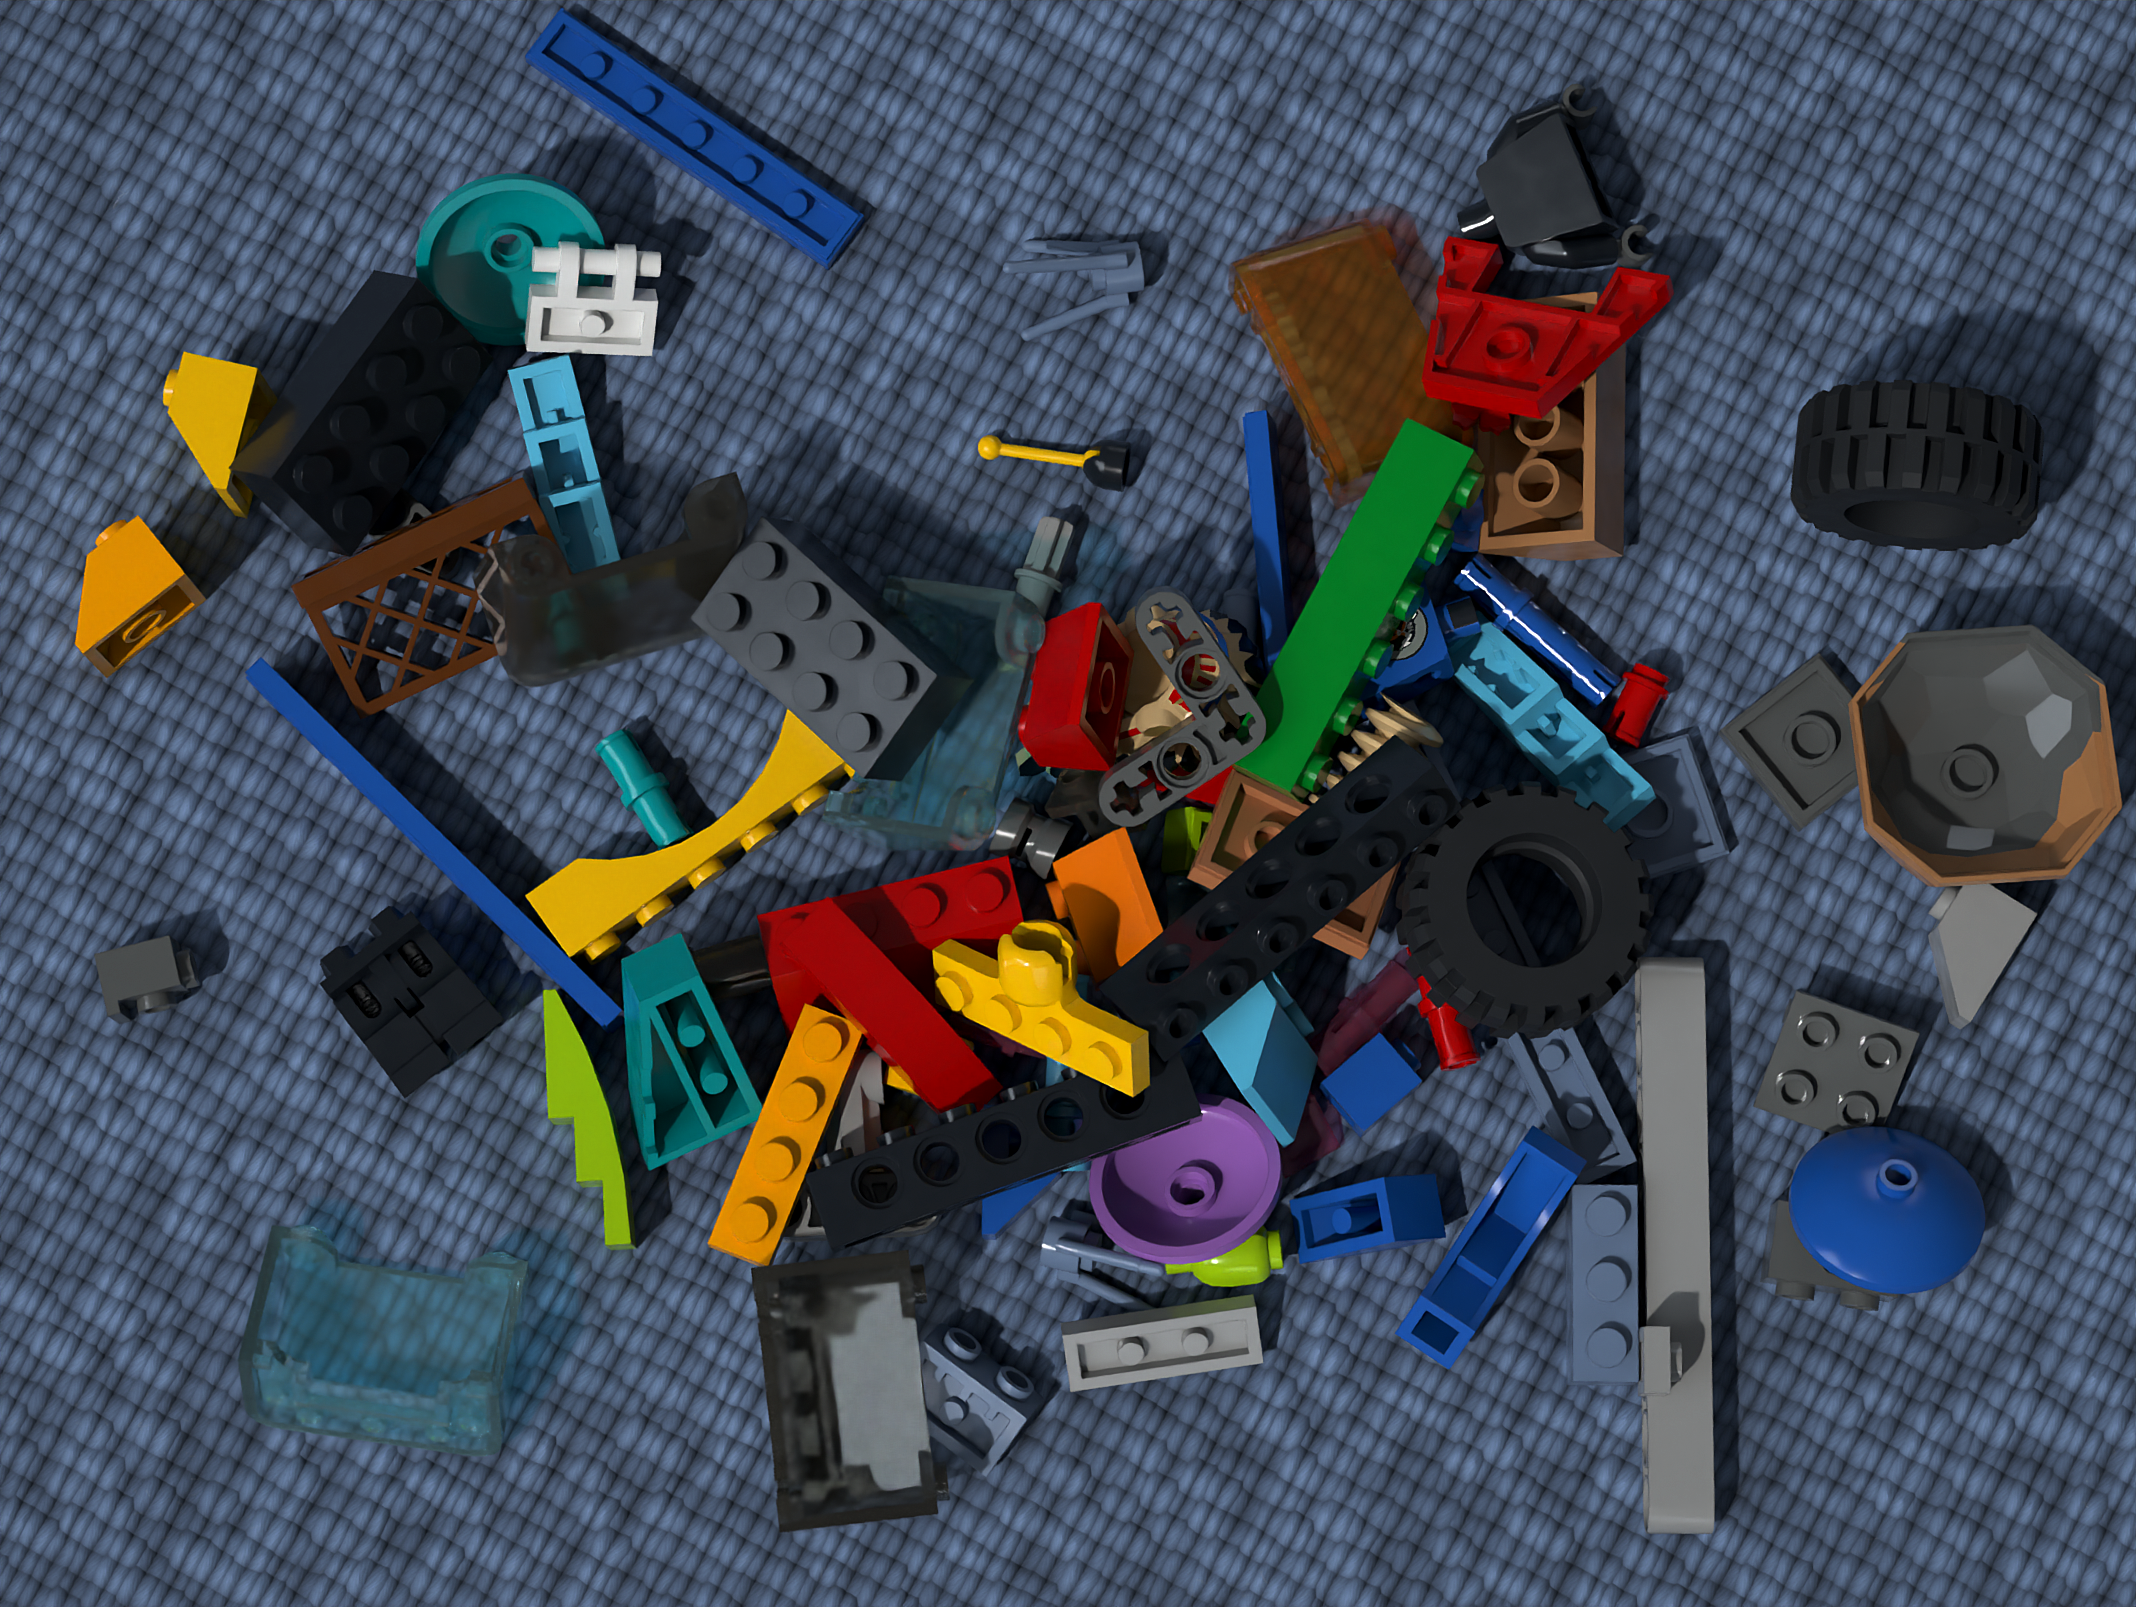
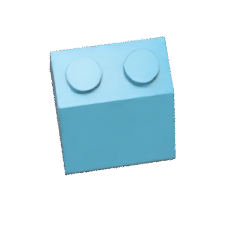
(1267, 1054)

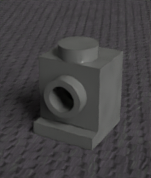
(145, 977)

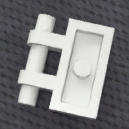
(592, 317)

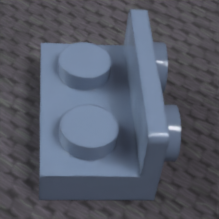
(972, 1399)

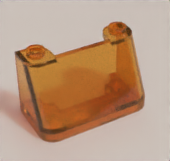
(1343, 346)

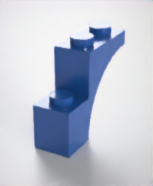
(1490, 1247)

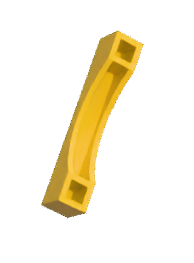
(602, 898)

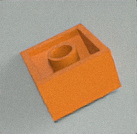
(1106, 904)

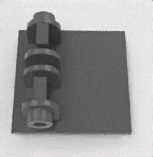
(1834, 1066)

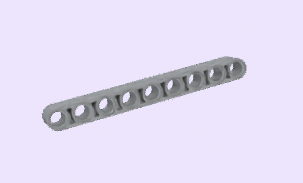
(1675, 1239)

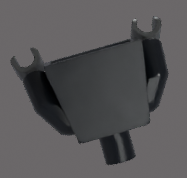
(1547, 192)

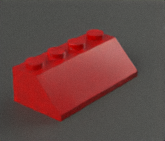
(906, 923)

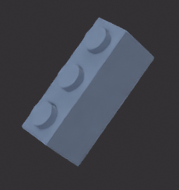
(1602, 1285)

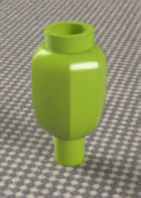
(1243, 1265)

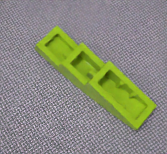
(580, 1099)

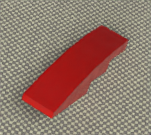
(889, 1011)

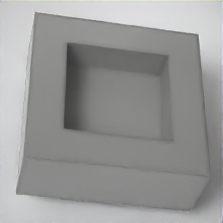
(1658, 1361)

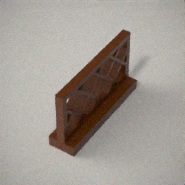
(401, 554)

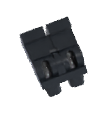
(390, 980)

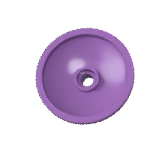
(1222, 1160)

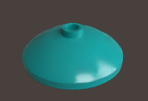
(490, 280)

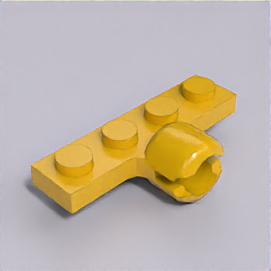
(1036, 1003)

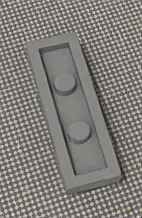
(1162, 1343)

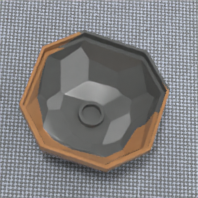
(1984, 756)

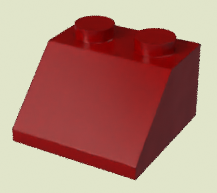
(1078, 691)

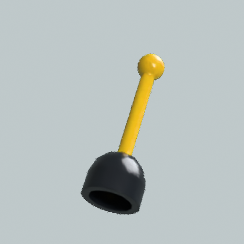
(1104, 462)

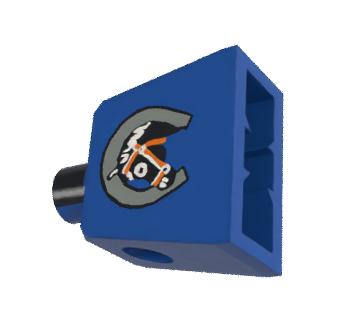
(1421, 652)

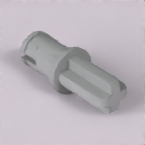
(1045, 562)

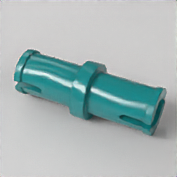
(643, 789)

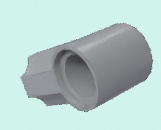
(858, 1111)

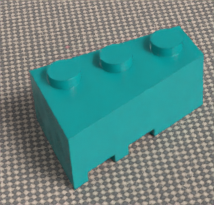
(680, 1057)

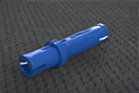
(1536, 630)

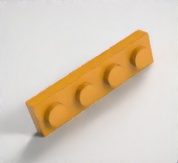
(786, 1137)

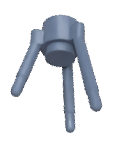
(1111, 268)
(1074, 1247)

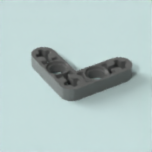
(1198, 729)

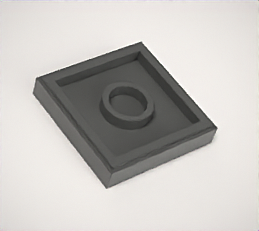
(1799, 742)

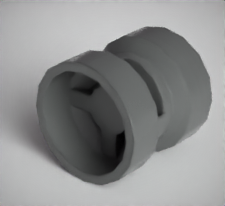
(1044, 843)

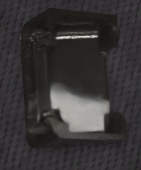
(573, 624)
(846, 1392)

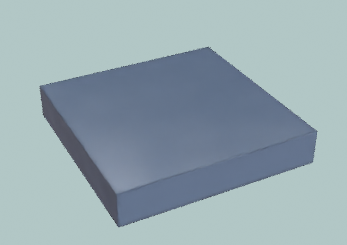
(1681, 822)

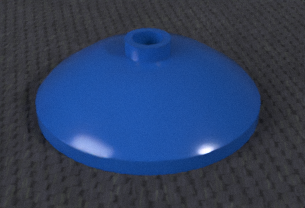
(1880, 1231)

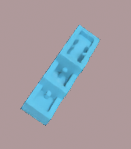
(564, 461)
(1545, 724)

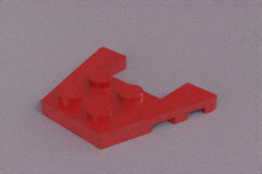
(1522, 352)

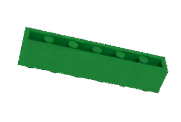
(1358, 606)

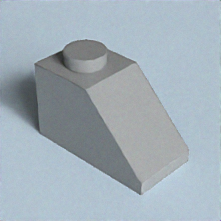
(1973, 944)

